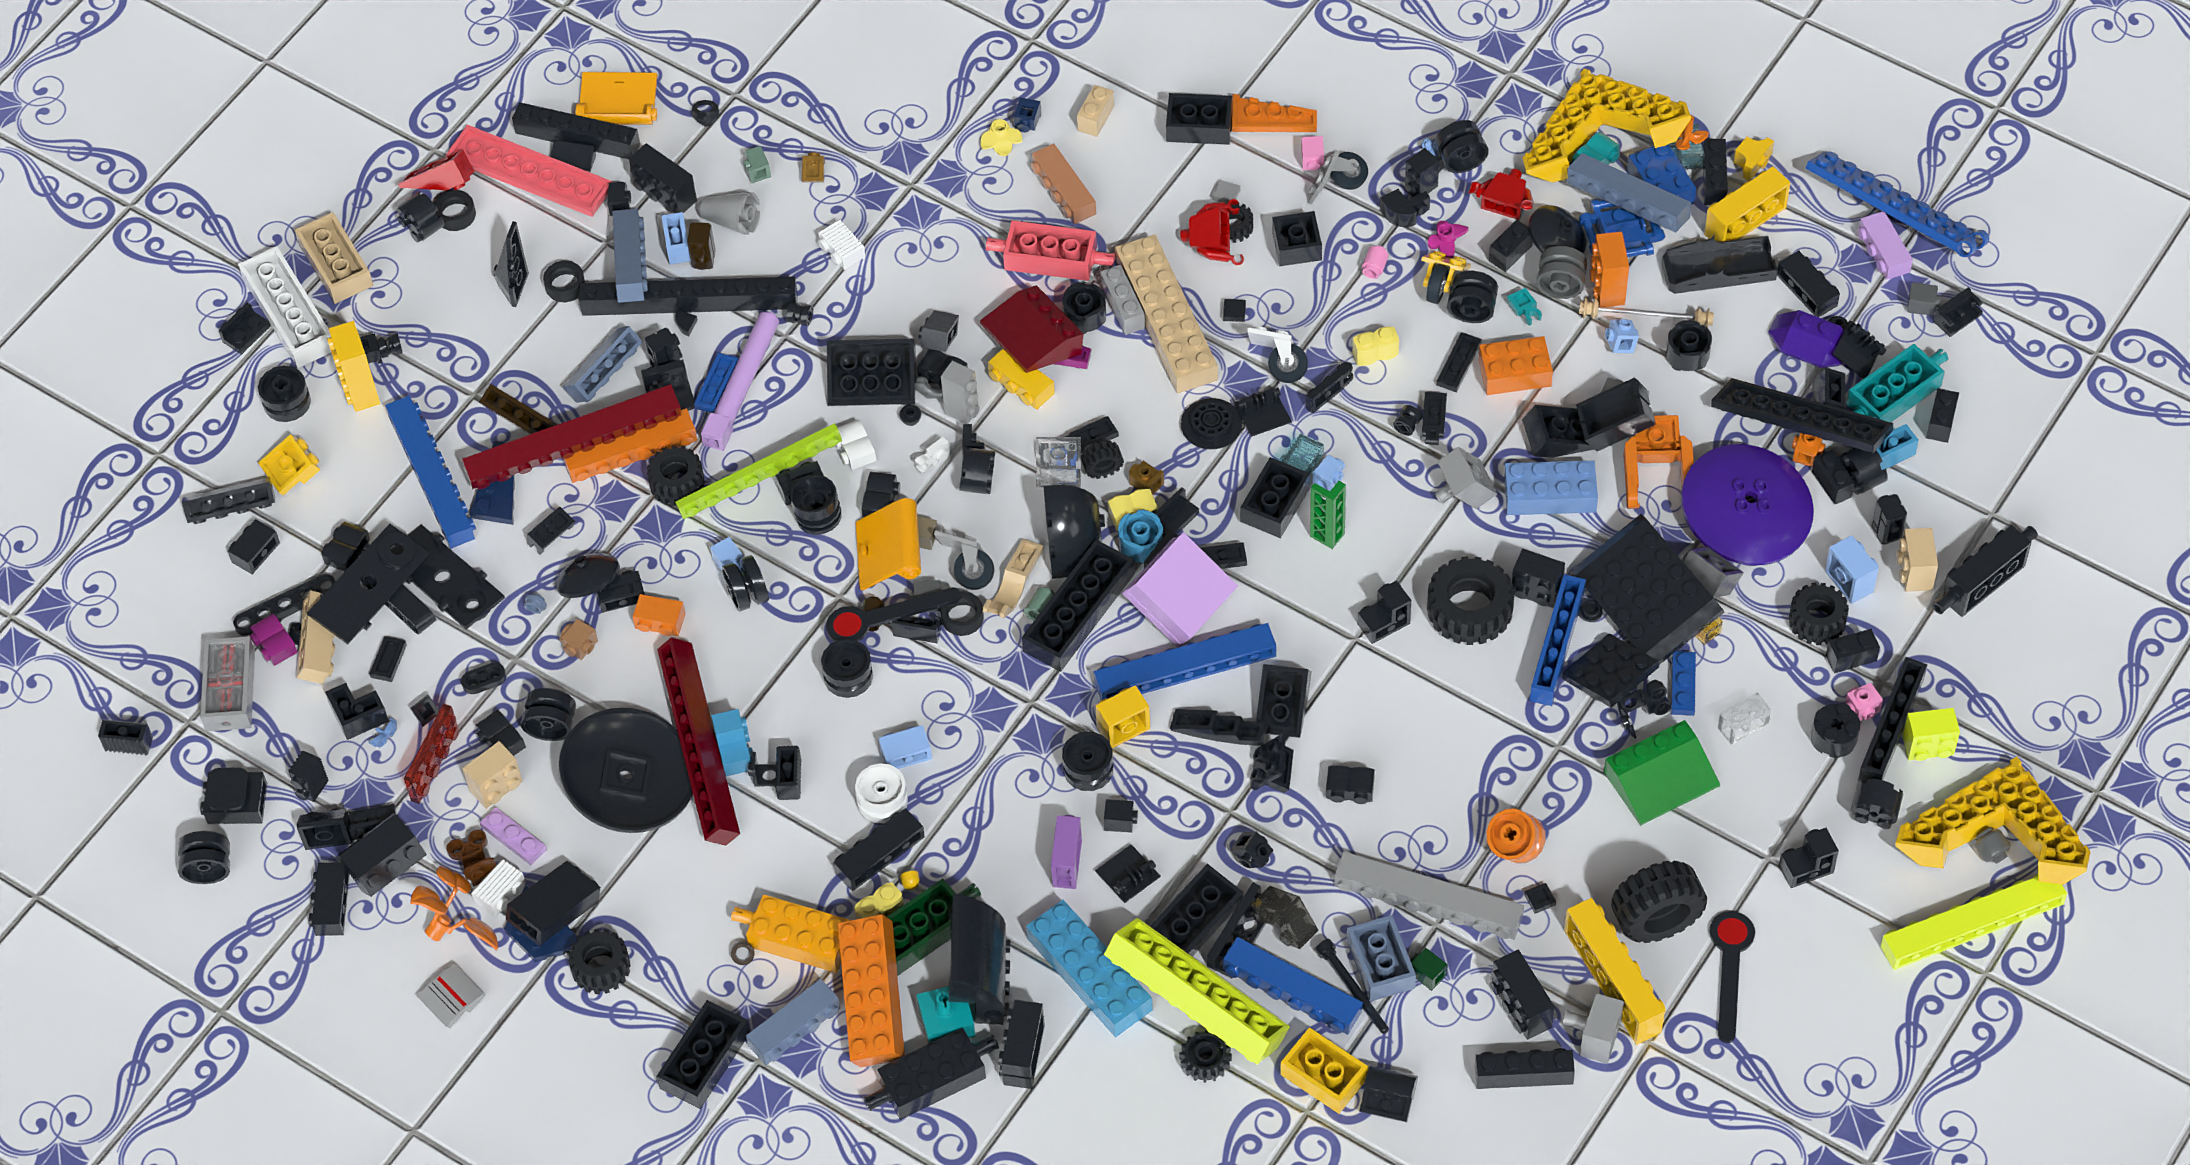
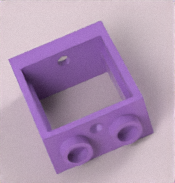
(1066, 852)

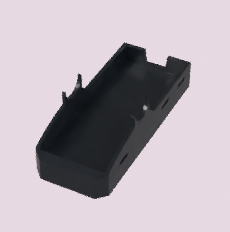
(1718, 264)

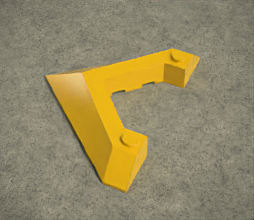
(1597, 102)
(2000, 798)

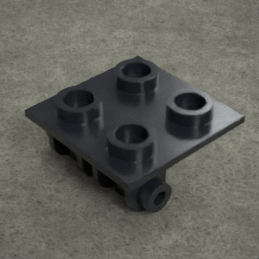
(1858, 349)
(1263, 411)
(1128, 873)

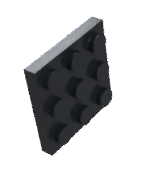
(1610, 670)

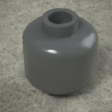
(1992, 845)

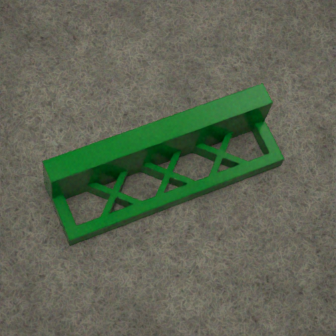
(1333, 515)

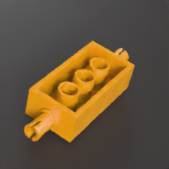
(793, 932)

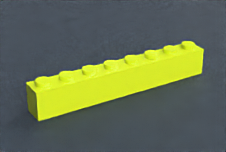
(1970, 920)

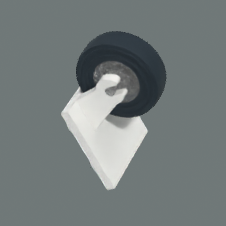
(1287, 361)

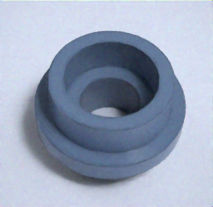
(535, 603)

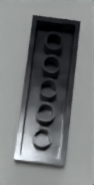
(1078, 605)

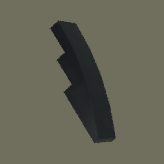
(1219, 728)

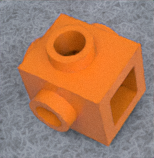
(1807, 448)

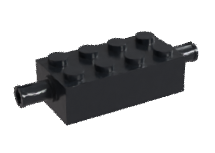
(1986, 570)
(931, 1073)

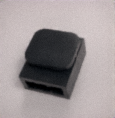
(234, 796)

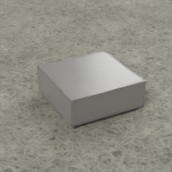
(1226, 191)

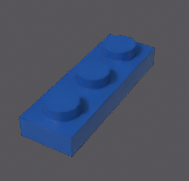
(715, 383)
(1683, 683)

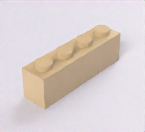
(314, 646)

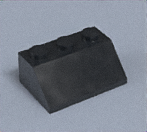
(381, 855)

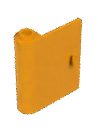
(618, 97)
(888, 543)

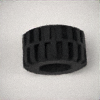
(674, 461)
(1818, 598)
(596, 945)

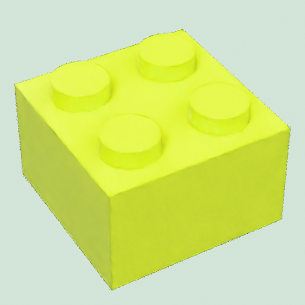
(1931, 734)

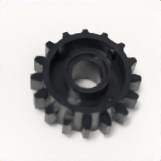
(1205, 1068)

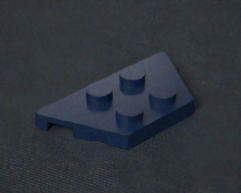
(552, 947)

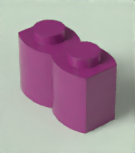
(273, 640)

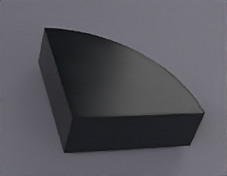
(685, 322)

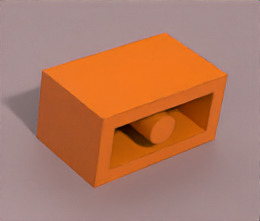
(659, 615)

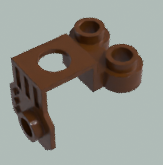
(472, 856)

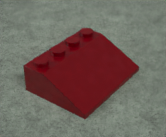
(1033, 330)

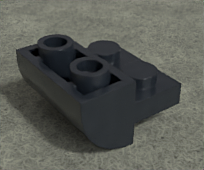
(1388, 1093)

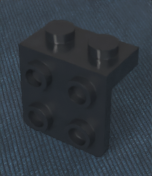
(672, 374)

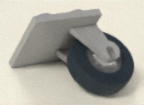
(1345, 169)
(972, 567)

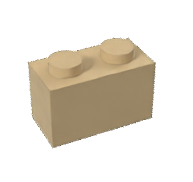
(1095, 110)

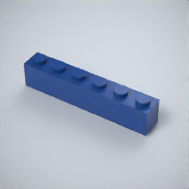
(1557, 640)
(1292, 986)

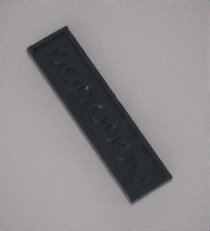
(1802, 415)

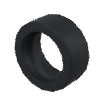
(456, 197)
(558, 269)
(969, 626)

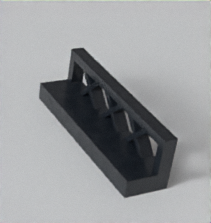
(1233, 927)

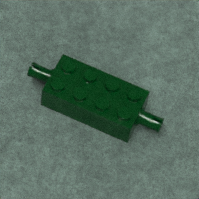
(924, 923)

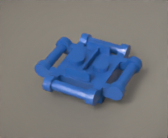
(1632, 226)

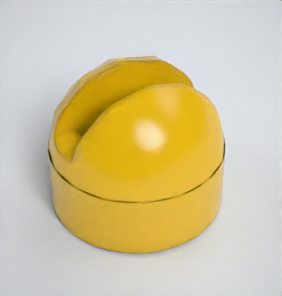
(910, 879)

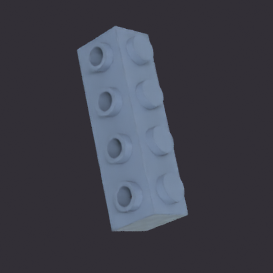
(602, 364)
(793, 1022)

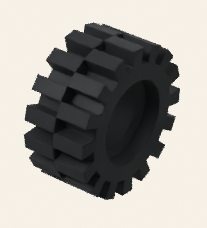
(1246, 227)
(1102, 459)

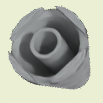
(732, 211)

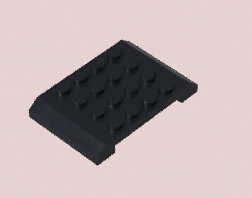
(1648, 590)

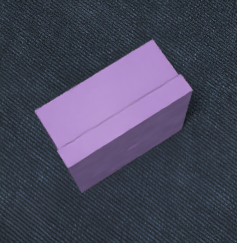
(1180, 589)

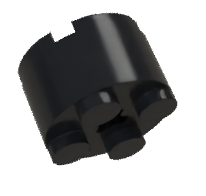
(419, 216)
(1085, 306)
(1688, 346)
(1864, 469)
(977, 470)
(1835, 730)
(1877, 803)

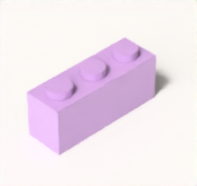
(1884, 245)

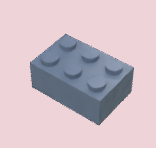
(1381, 958)

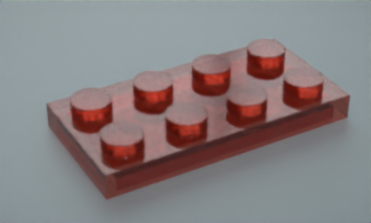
(431, 753)

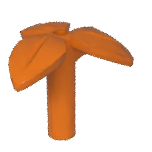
(1687, 135)

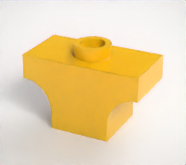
(1753, 155)

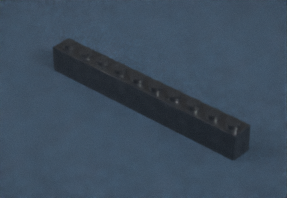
(692, 296)

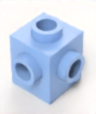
(1621, 336)

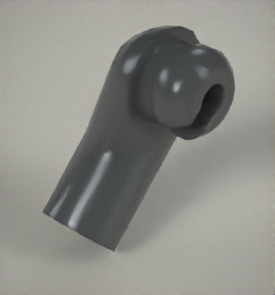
(928, 392)

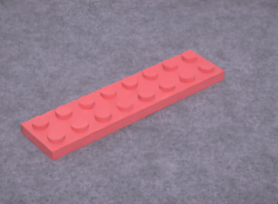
(532, 171)

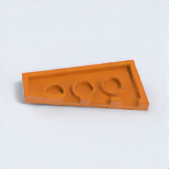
(1258, 116)

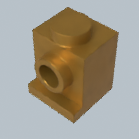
(1146, 477)

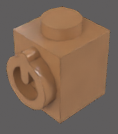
(578, 639)

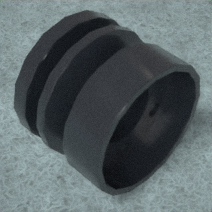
(816, 504)

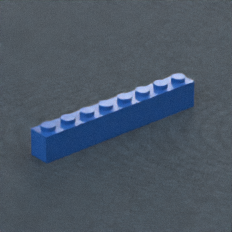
(430, 472)
(1188, 662)

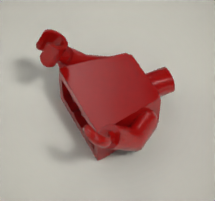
(1504, 194)
(1211, 231)

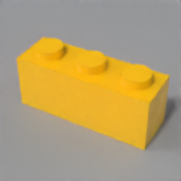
(1032, 387)

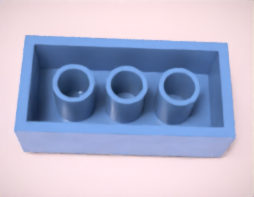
(1550, 487)

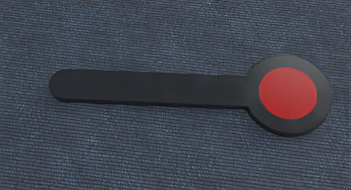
(854, 623)
(1731, 934)

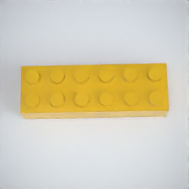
(1614, 969)

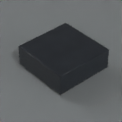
(1234, 310)
(1540, 898)

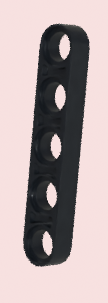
(273, 604)

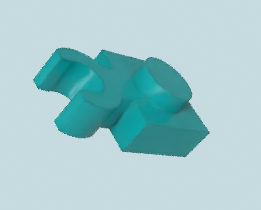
(1524, 303)

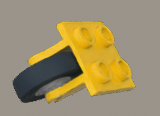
(1437, 275)

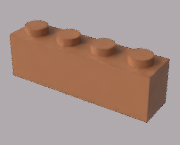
(1063, 183)

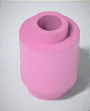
(1375, 261)

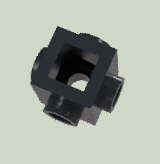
(1252, 850)

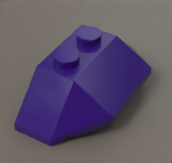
(1807, 338)

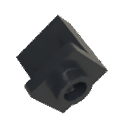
(970, 439)

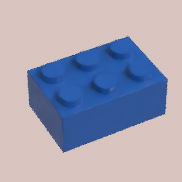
(1663, 170)

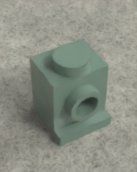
(756, 164)

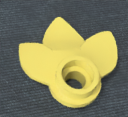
(1000, 140)

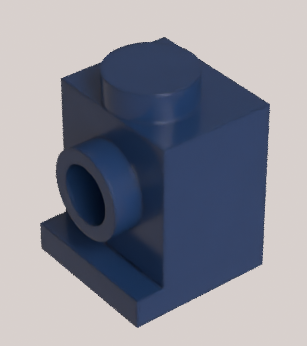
(1025, 118)

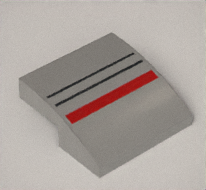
(451, 995)

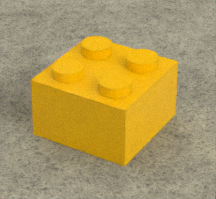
(1123, 716)

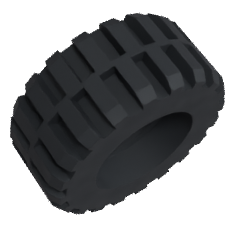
(1470, 576)
(1659, 901)

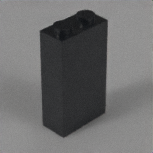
(553, 903)

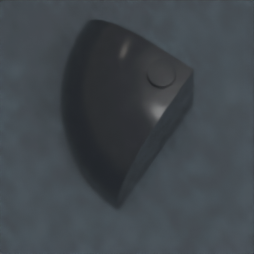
(1071, 524)

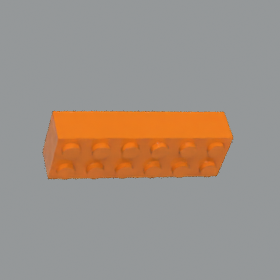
(871, 991)

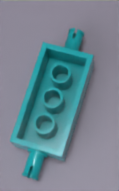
(1898, 384)

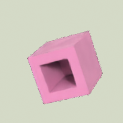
(1312, 152)

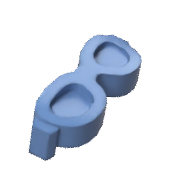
(382, 738)

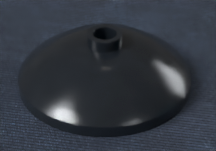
(1554, 227)
(587, 575)

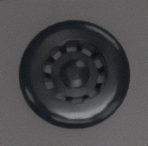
(1211, 416)

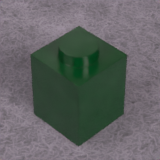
(1429, 968)

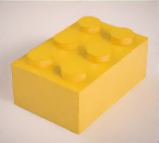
(1324, 1070)

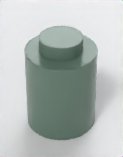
(1038, 602)

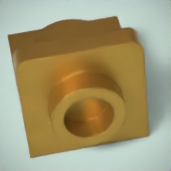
(813, 167)

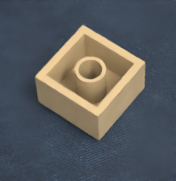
(1917, 559)
(492, 775)

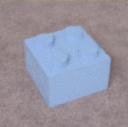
(1851, 569)

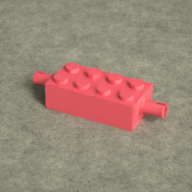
(1050, 250)

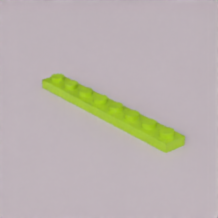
(759, 471)

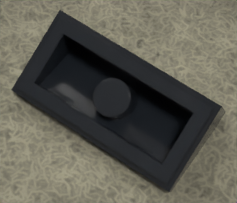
(575, 154)

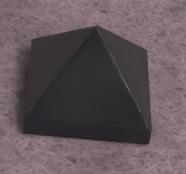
(425, 710)

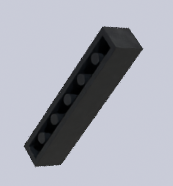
(567, 127)
(1893, 720)

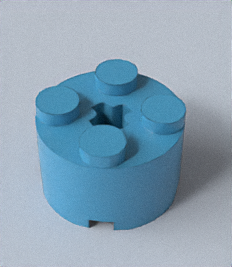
(1139, 534)

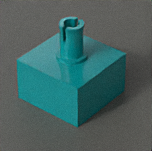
(942, 1016)

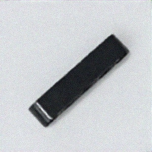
(406, 607)

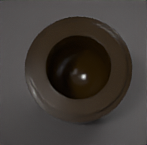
(739, 944)

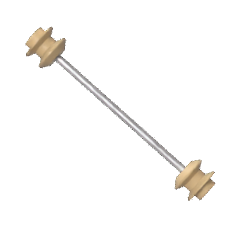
(1592, 309)

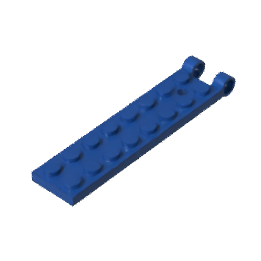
(1896, 203)

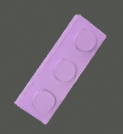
(513, 836)

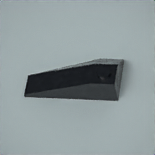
(512, 267)

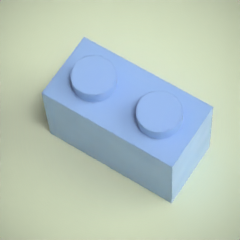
(676, 238)
(905, 747)

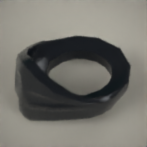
(705, 118)

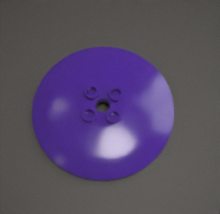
(1742, 530)

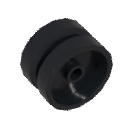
(1461, 146)
(1472, 297)
(284, 393)
(744, 583)
(847, 668)
(548, 714)
(1087, 761)
(203, 857)

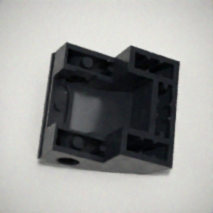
(979, 959)

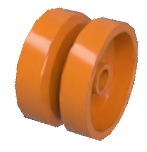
(1515, 836)

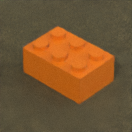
(1609, 269)
(1515, 365)

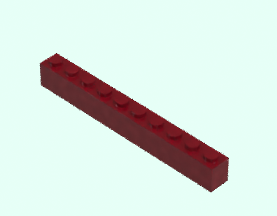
(571, 437)
(698, 742)

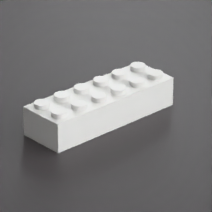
(286, 306)

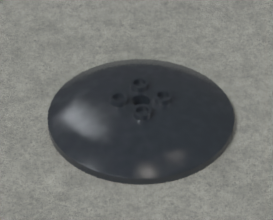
(628, 742)

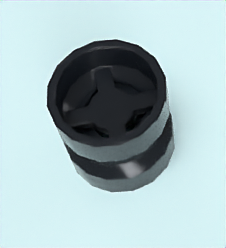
(799, 313)
(394, 343)
(1407, 420)

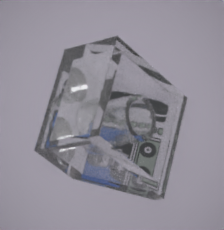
(1058, 461)

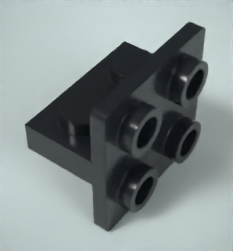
(1272, 765)

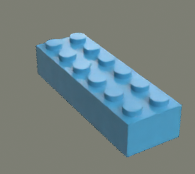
(1081, 963)

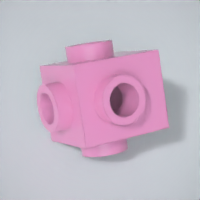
(1864, 701)

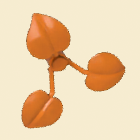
(441, 922)

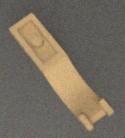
(1014, 578)

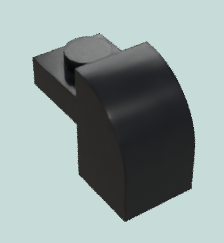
(1402, 211)

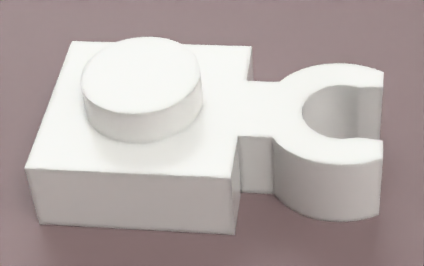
(935, 453)

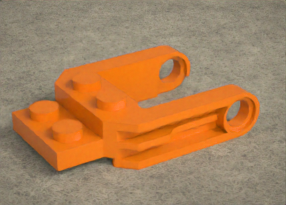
(1655, 445)

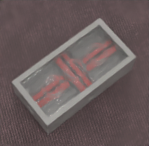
(227, 683)

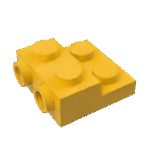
(289, 464)

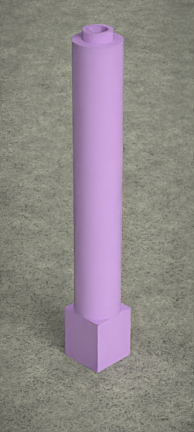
(719, 424)

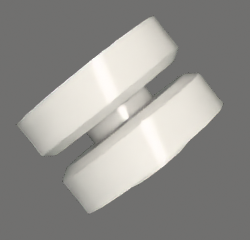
(880, 792)

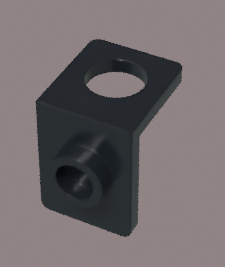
(757, 772)

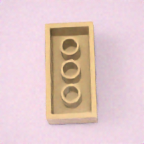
(334, 258)

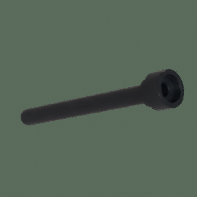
(1327, 950)

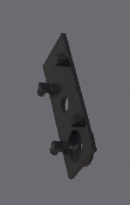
(461, 588)
(350, 607)

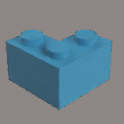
(1897, 446)
(731, 737)

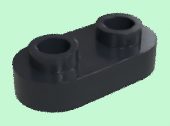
(483, 678)

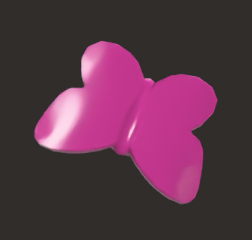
(1446, 236)

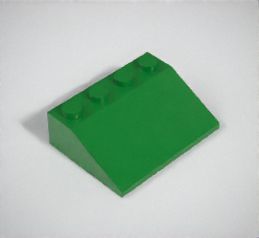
(1661, 772)

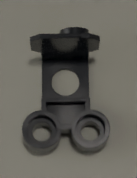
(1653, 700)

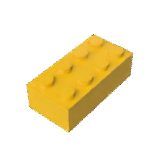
(1748, 206)
(352, 366)

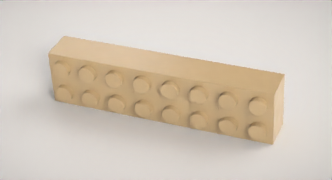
(1167, 314)

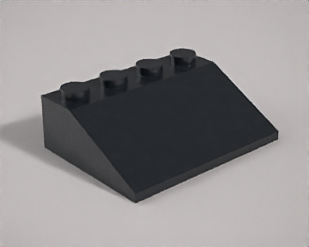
(871, 372)

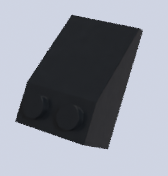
(1554, 431)
(1283, 699)

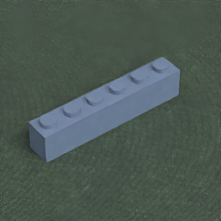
(1629, 192)
(629, 255)

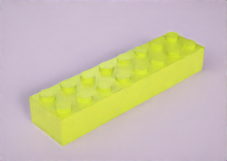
(1196, 991)

